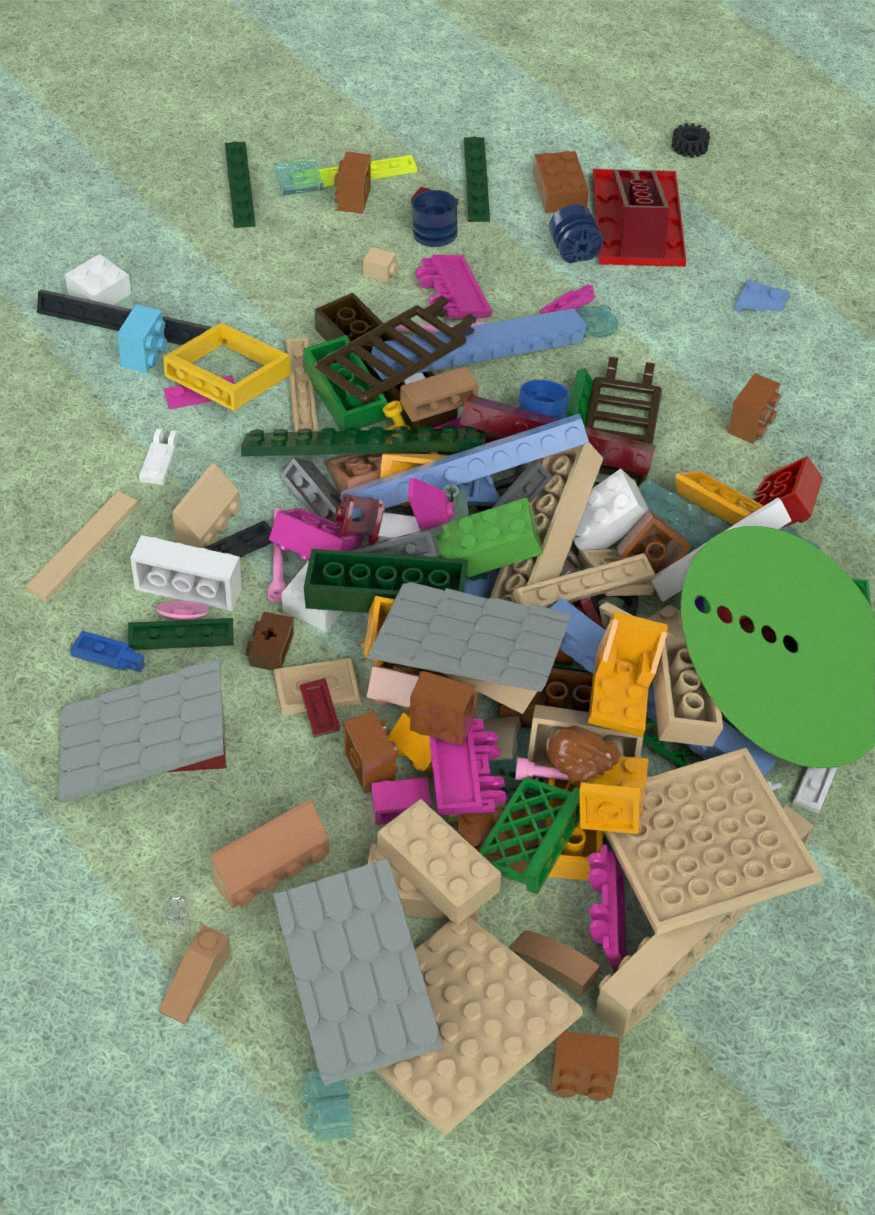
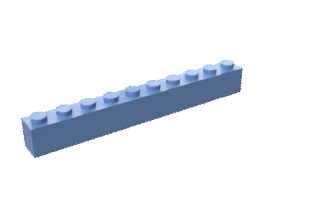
(498, 340)
(476, 462)
(582, 643)

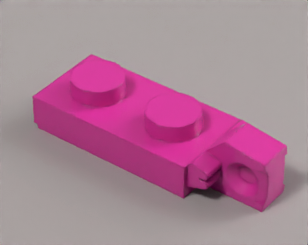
(571, 300)

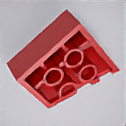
(795, 486)

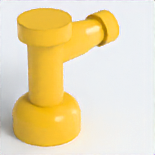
(393, 411)

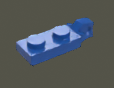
(107, 652)

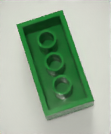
(343, 407)

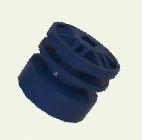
(434, 218)
(575, 233)

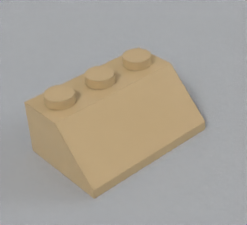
(206, 509)

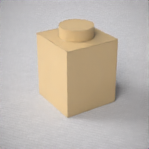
(380, 264)

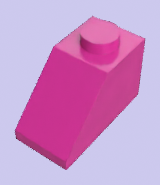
(429, 504)

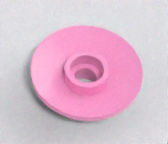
(182, 610)

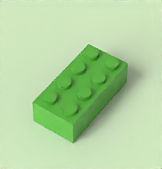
(492, 537)

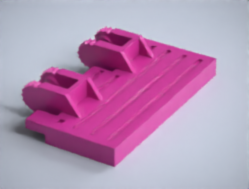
(456, 282)
(458, 772)
(608, 918)

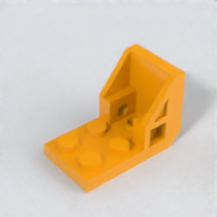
(624, 672)
(616, 798)

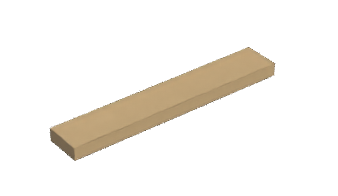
(301, 387)
(81, 546)
(586, 582)

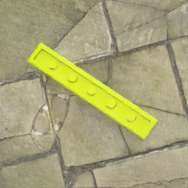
(379, 169)

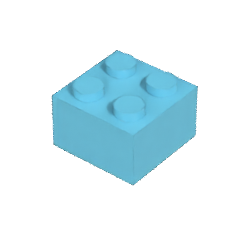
(141, 338)

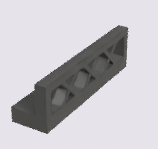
(527, 485)
(312, 489)
(418, 543)

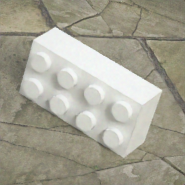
(186, 572)

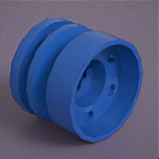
(544, 398)

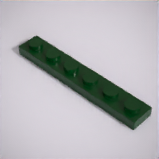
(476, 179)
(240, 185)

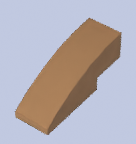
(557, 961)

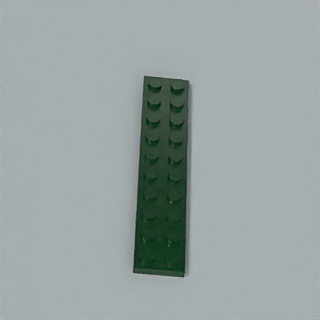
(359, 441)

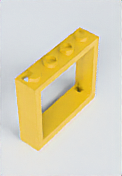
(180, 369)

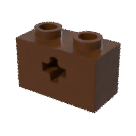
(270, 641)

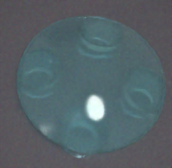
(599, 321)

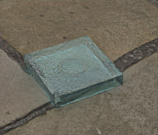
(299, 176)

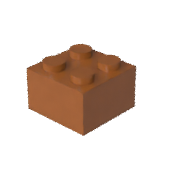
(353, 182)
(754, 408)
(656, 539)
(442, 708)
(369, 750)
(585, 1065)

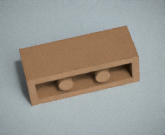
(438, 393)

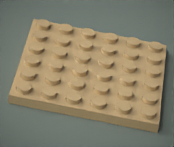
(711, 843)
(490, 1018)

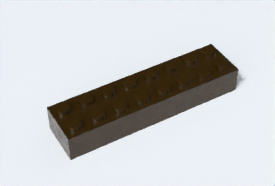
(353, 318)

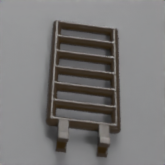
(429, 315)
(648, 423)

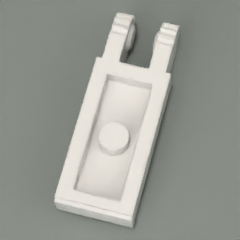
(158, 458)

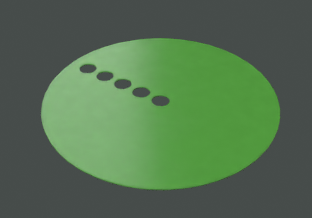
(796, 705)

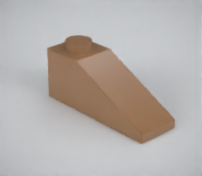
(196, 973)

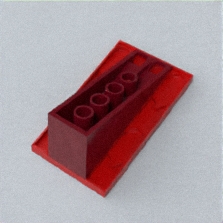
(643, 221)

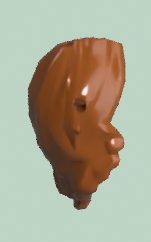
(581, 753)

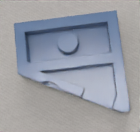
(761, 298)

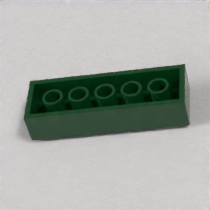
(353, 579)

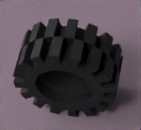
(682, 137)

